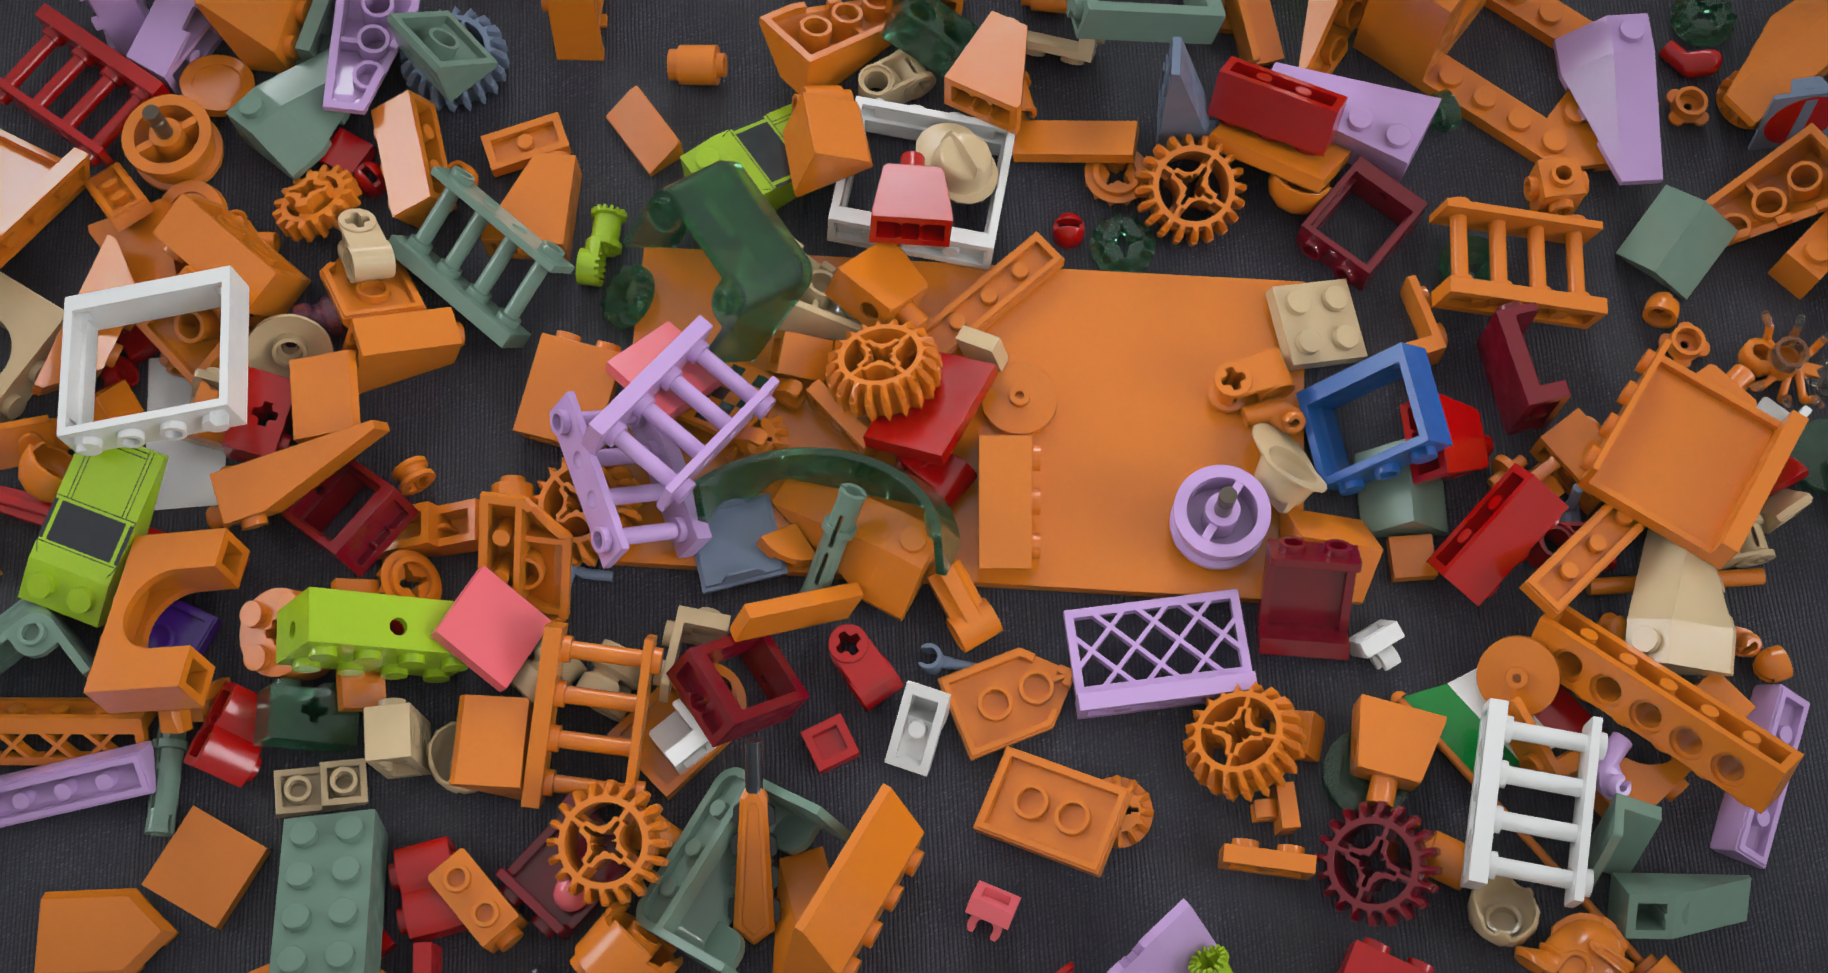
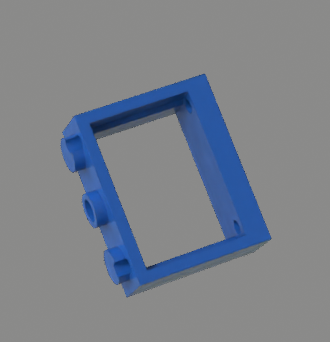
(1324, 434)

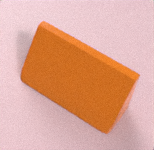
(645, 132)

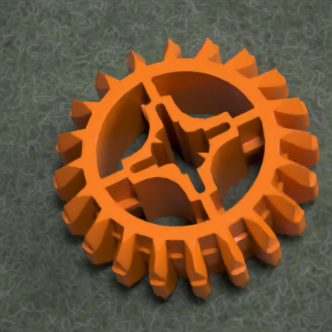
(1203, 196)
(884, 369)
(562, 503)
(1252, 754)
(578, 821)

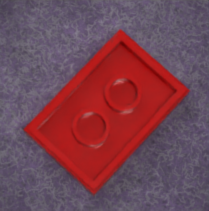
(936, 428)

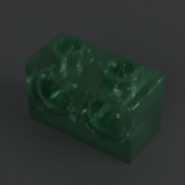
(928, 32)

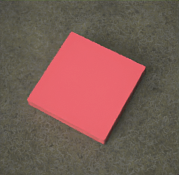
(637, 357)
(491, 628)

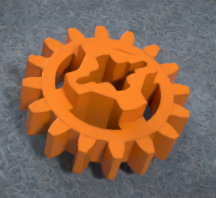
(316, 203)

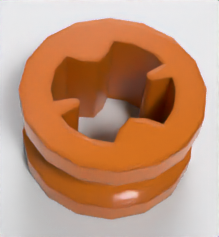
(413, 475)

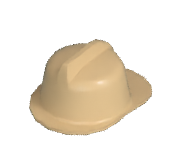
(963, 157)
(1284, 469)

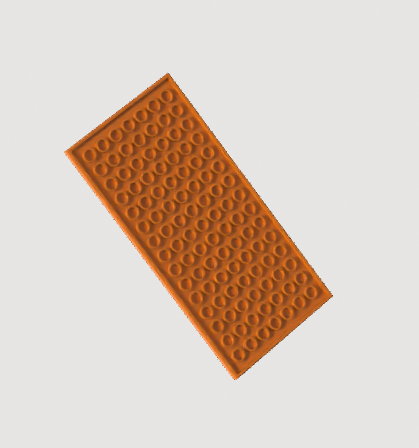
(1126, 432)

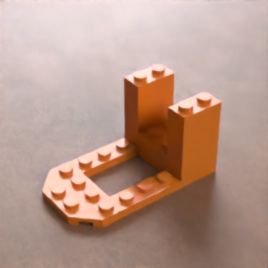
(1413, 44)

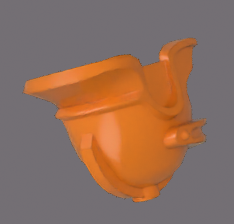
(1579, 946)

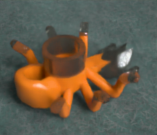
(1784, 361)

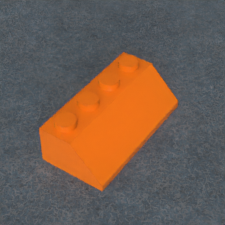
(857, 890)

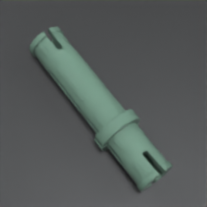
(848, 506)
(164, 801)

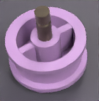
(1220, 517)

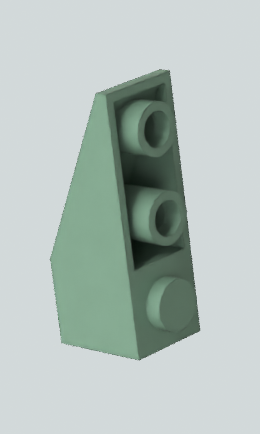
(1676, 903)

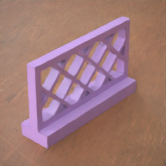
(1165, 691)

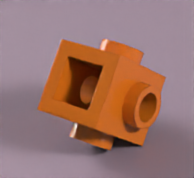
(1556, 185)

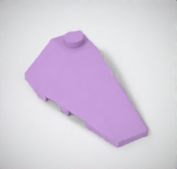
(360, 52)
(1615, 85)
(1168, 944)

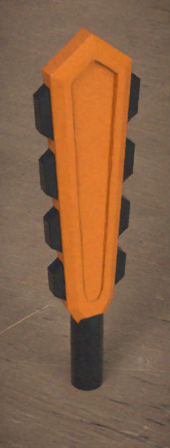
(754, 876)

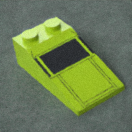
(758, 148)
(91, 532)

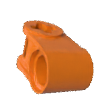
(1253, 377)

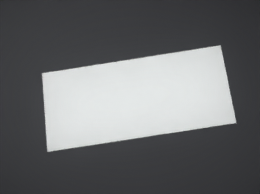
(189, 465)

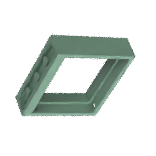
(1147, 22)

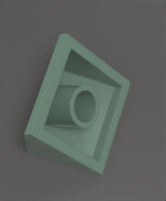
(441, 50)
(1677, 240)
(1398, 505)

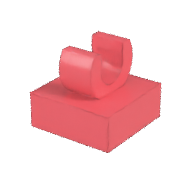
(993, 906)

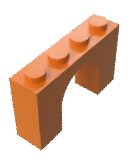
(155, 575)

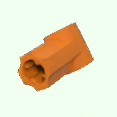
(968, 615)

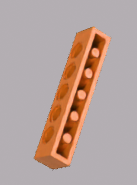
(1681, 707)

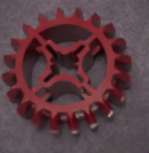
(1368, 881)

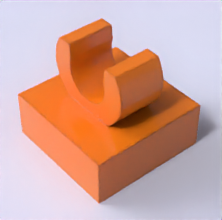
(1280, 808)

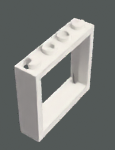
(908, 122)
(140, 303)

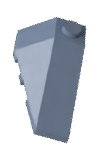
(1181, 98)

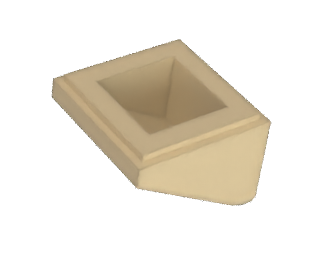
(1783, 507)

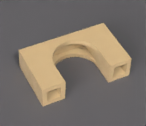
(33, 330)

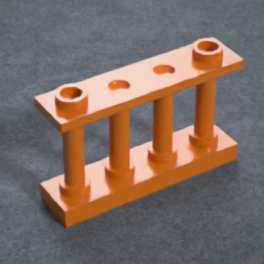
(1483, 297)
(554, 693)

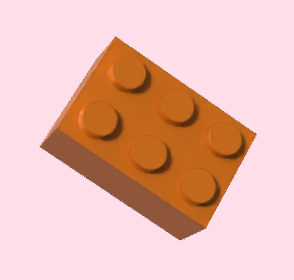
(213, 237)

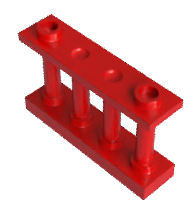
(85, 52)

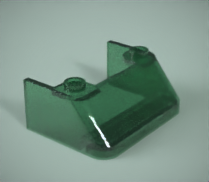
(745, 241)

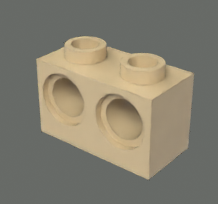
(396, 739)

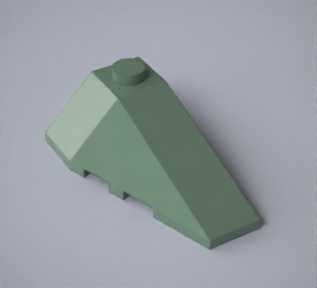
(287, 119)

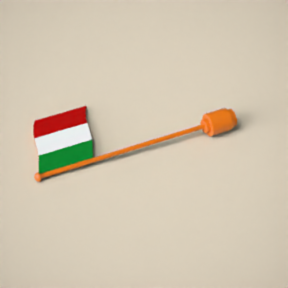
(1462, 706)

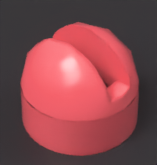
(566, 901)

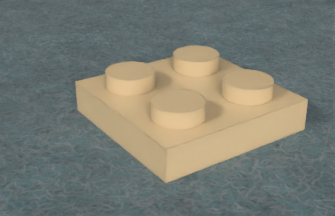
(1316, 324)

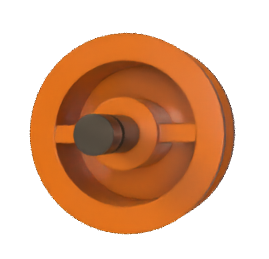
(172, 141)

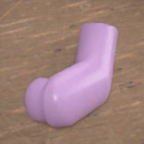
(1609, 774)

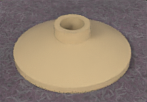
(266, 342)

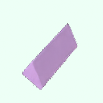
(77, 783)
(1740, 829)

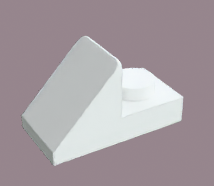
(918, 728)

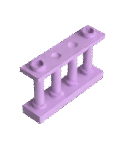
(666, 373)
(599, 500)

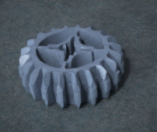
(490, 38)

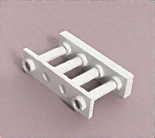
(1489, 818)

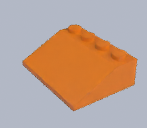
(259, 30)

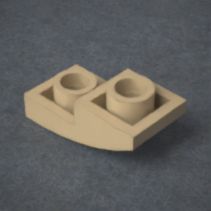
(320, 788)

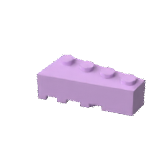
(1377, 120)

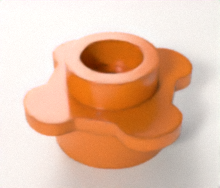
(1694, 99)
(1690, 335)

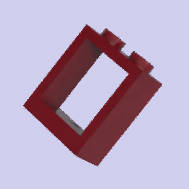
(1379, 192)
(368, 531)
(722, 717)

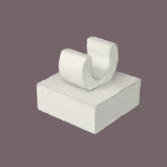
(1376, 643)

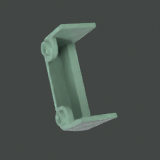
(36, 632)
(694, 890)

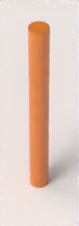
(1626, 584)

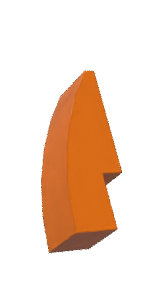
(440, 530)

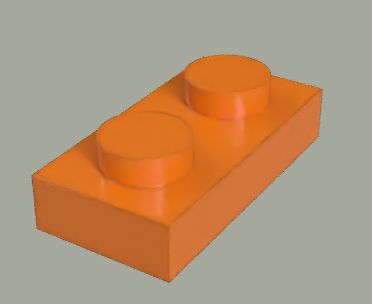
(515, 146)
(1286, 861)

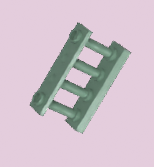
(445, 276)

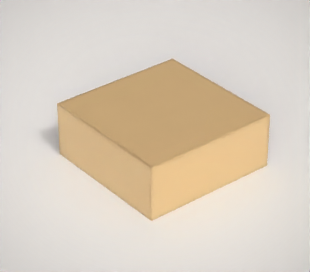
(982, 347)

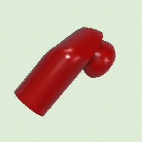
(1692, 63)

